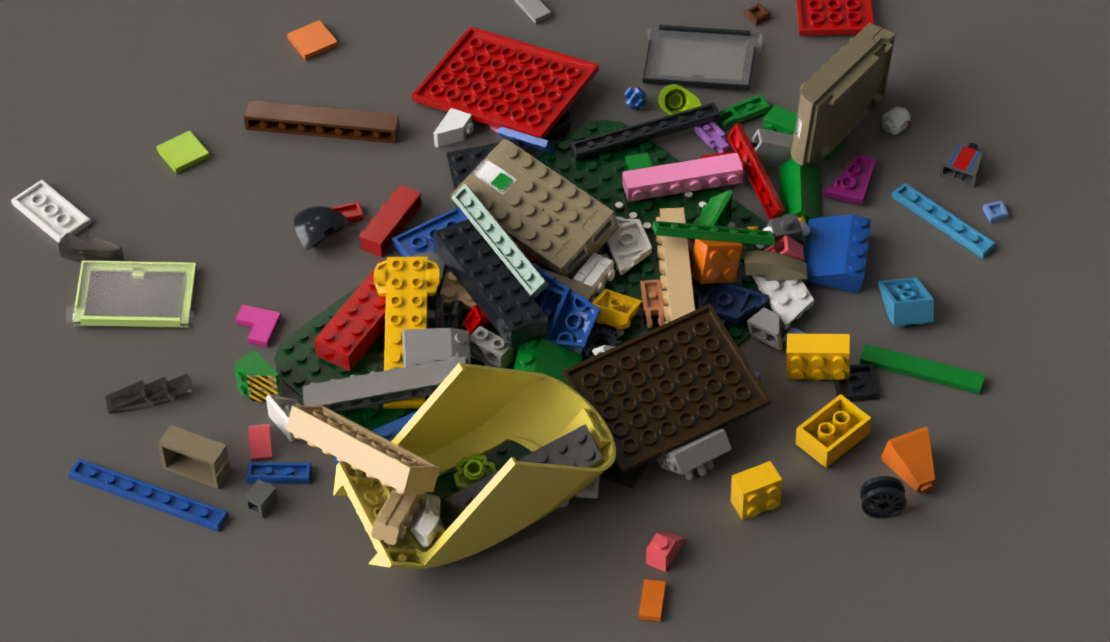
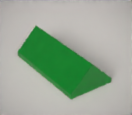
(799, 189)

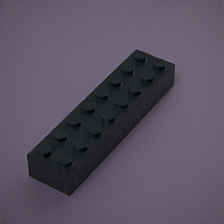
(490, 284)

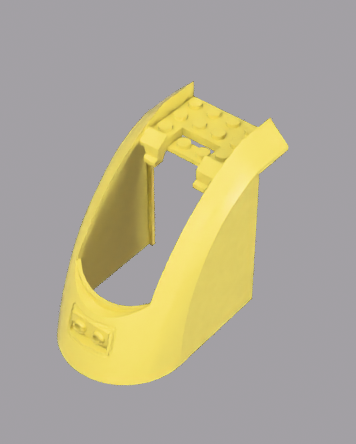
(476, 414)

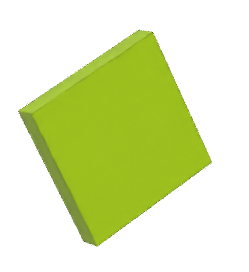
(183, 151)

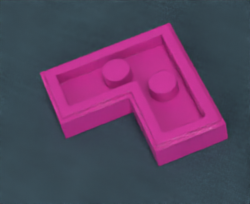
(263, 323)

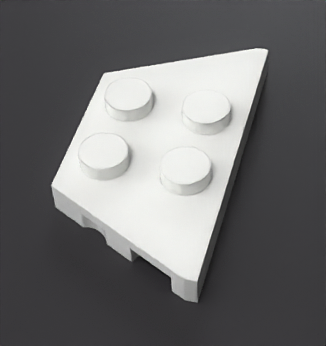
(628, 244)
(786, 298)

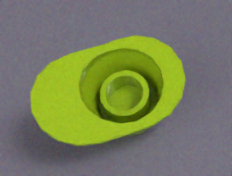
(677, 99)

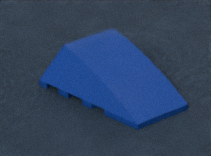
(568, 313)

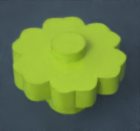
(472, 470)

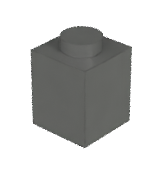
(260, 498)

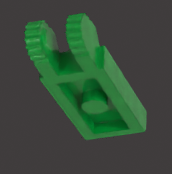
(744, 111)

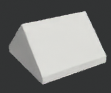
(279, 411)

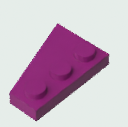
(854, 181)

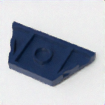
(730, 301)

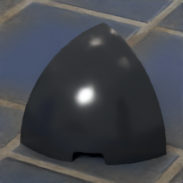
(317, 224)

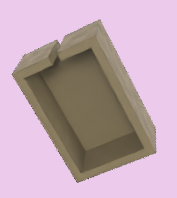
(194, 456)

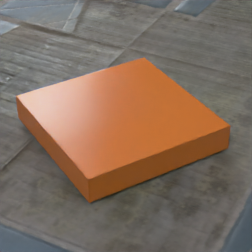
(312, 39)

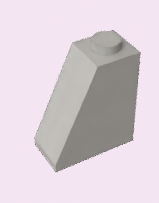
(772, 147)

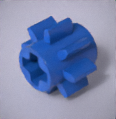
(635, 98)

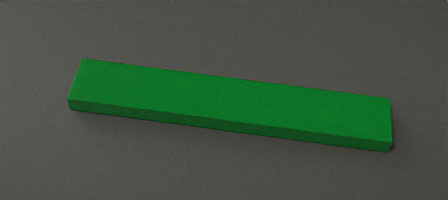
(714, 233)
(922, 369)

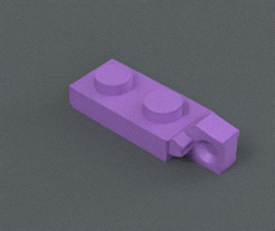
(712, 136)

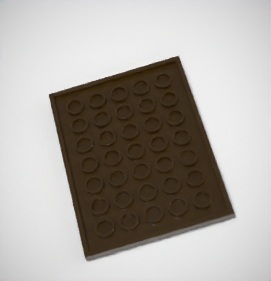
(669, 386)

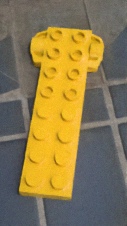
(406, 287)

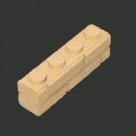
(396, 516)

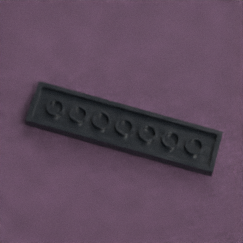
(572, 449)

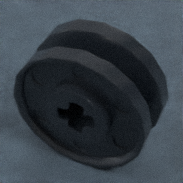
(883, 497)

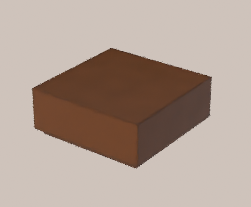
(757, 14)

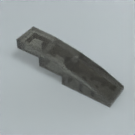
(148, 395)

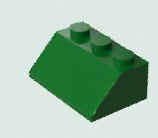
(717, 211)

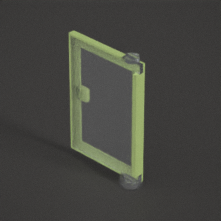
(133, 294)

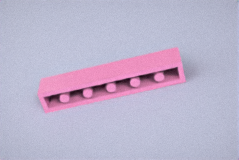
(682, 177)

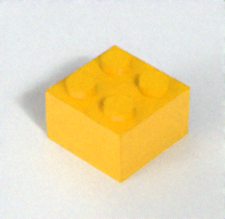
(756, 490)

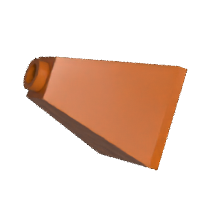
(911, 459)

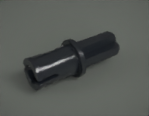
(454, 316)

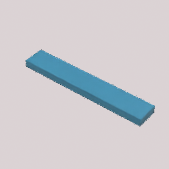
(944, 220)

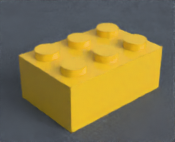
(818, 356)
(833, 430)

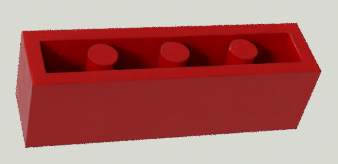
(390, 220)

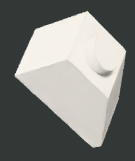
(453, 128)

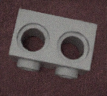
(490, 348)

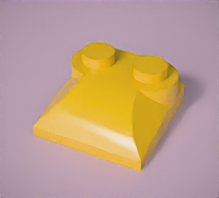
(616, 309)

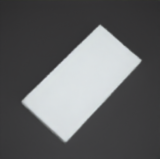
(50, 211)

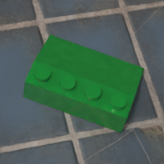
(546, 358)

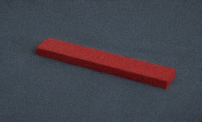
(756, 172)

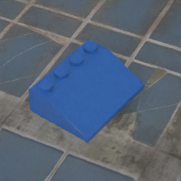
(837, 251)

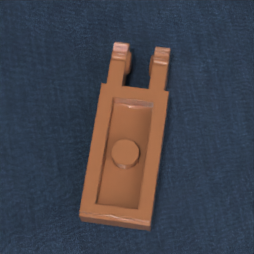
(652, 301)

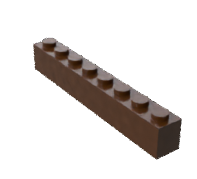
(322, 121)

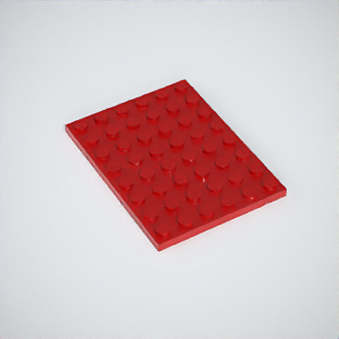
(506, 82)

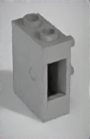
(696, 454)

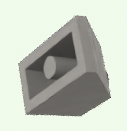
(766, 328)

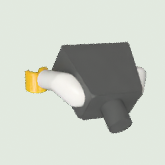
(787, 225)

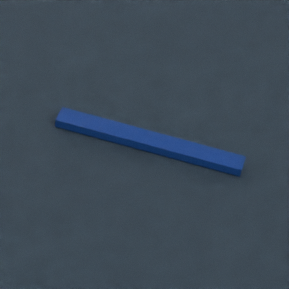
(148, 495)

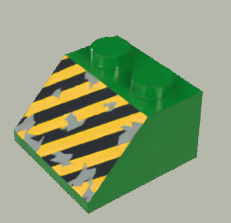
(256, 378)

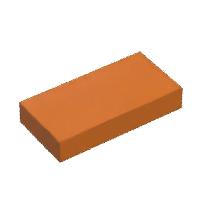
(652, 600)

